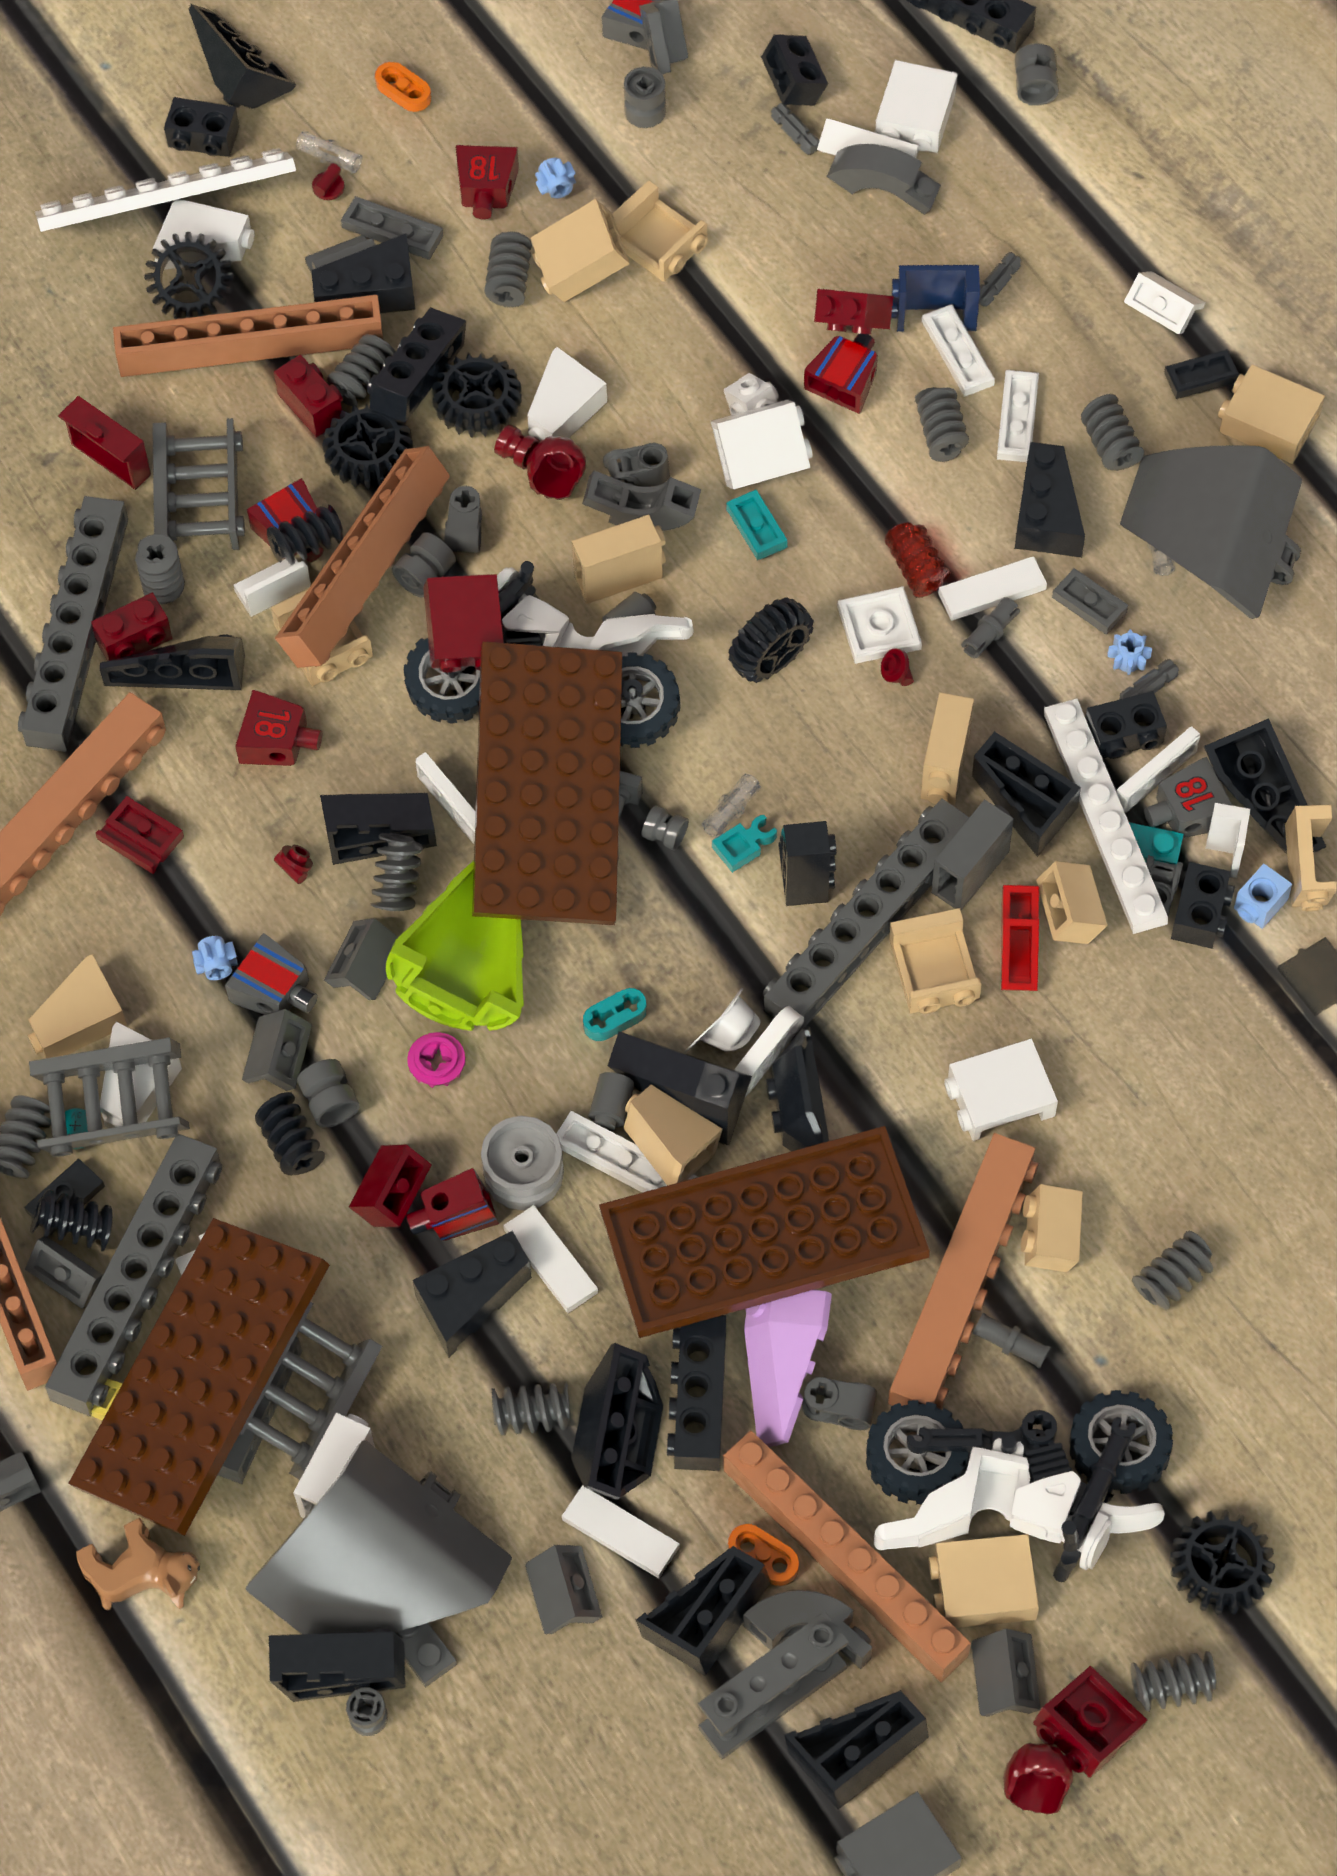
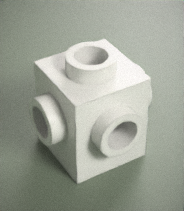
(749, 394)

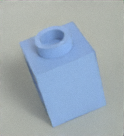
(1266, 884)

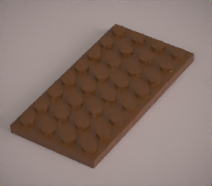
(547, 784)
(763, 1231)
(199, 1375)

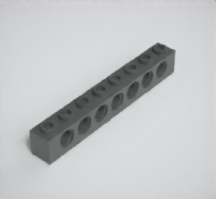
(54, 728)
(867, 932)
(183, 1159)

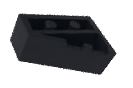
(373, 271)
(1048, 507)
(1027, 789)
(358, 819)
(807, 862)
(471, 1288)
(707, 1611)
(336, 1663)
(859, 1746)

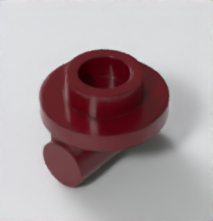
(329, 184)
(896, 667)
(295, 862)

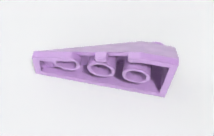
(779, 1353)

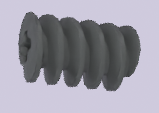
(508, 269)
(358, 367)
(942, 422)
(1111, 433)
(160, 568)
(398, 872)
(19, 1132)
(1174, 1269)
(531, 1409)
(1174, 1680)

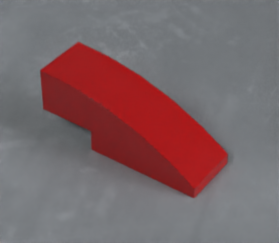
(1019, 938)

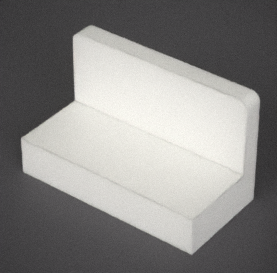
(1163, 301)
(272, 585)
(1228, 832)

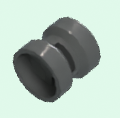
(664, 827)
(371, 1718)

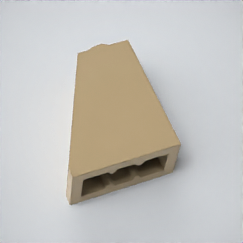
(75, 1013)
(670, 1134)

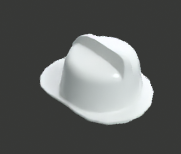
(733, 1027)

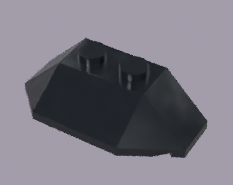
(797, 1095)
(618, 1424)

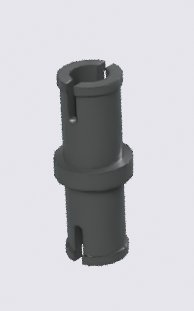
(990, 627)
(1011, 1340)

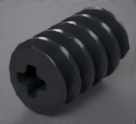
(305, 534)
(288, 1135)
(73, 1219)

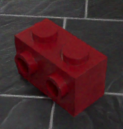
(853, 309)
(308, 394)
(132, 628)
(390, 1185)

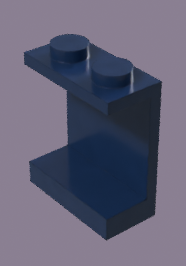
(936, 287)

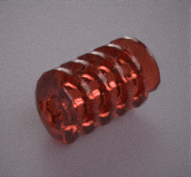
(917, 558)

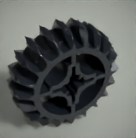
(201, 267)
(476, 406)
(350, 455)
(771, 639)
(1208, 1555)

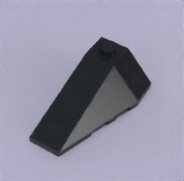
(236, 64)
(193, 664)
(1260, 778)
(696, 1083)

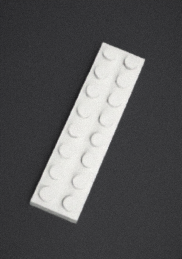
(177, 186)

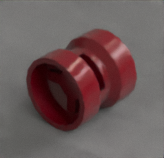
(515, 445)

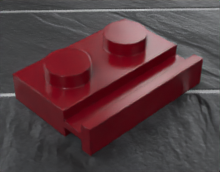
(140, 834)

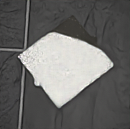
(1313, 975)

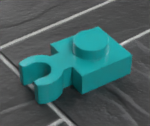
(740, 845)

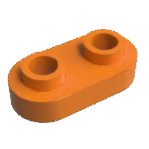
(405, 88)
(767, 1551)

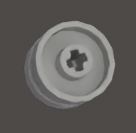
(522, 1162)

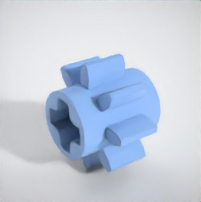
(555, 178)
(1129, 652)
(214, 958)

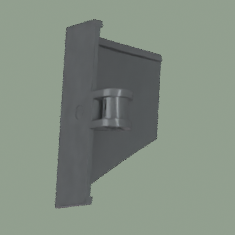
(1219, 517)
(379, 1555)

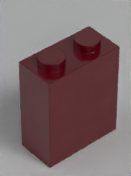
(461, 617)

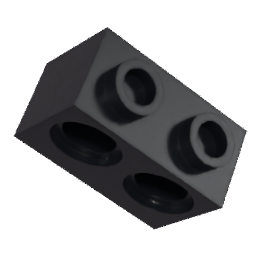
(794, 70)
(201, 127)
(1122, 718)
(1198, 904)

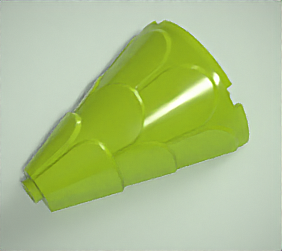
(459, 964)

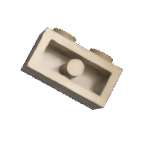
(1071, 902)
(1052, 1228)

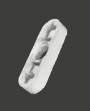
(770, 1045)

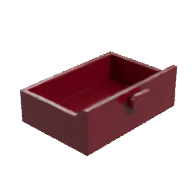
(106, 442)

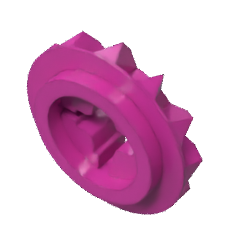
(426, 1048)

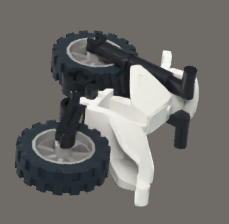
(535, 622)
(1021, 1474)

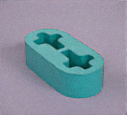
(614, 1014)

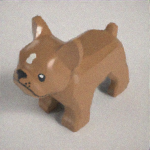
(139, 1568)

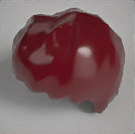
(555, 467)
(1038, 1778)

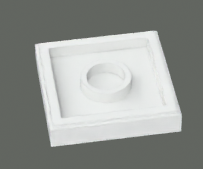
(878, 624)

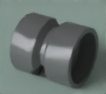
(1036, 74)
(644, 97)
(427, 559)
(328, 1093)

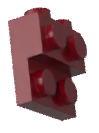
(1088, 1722)

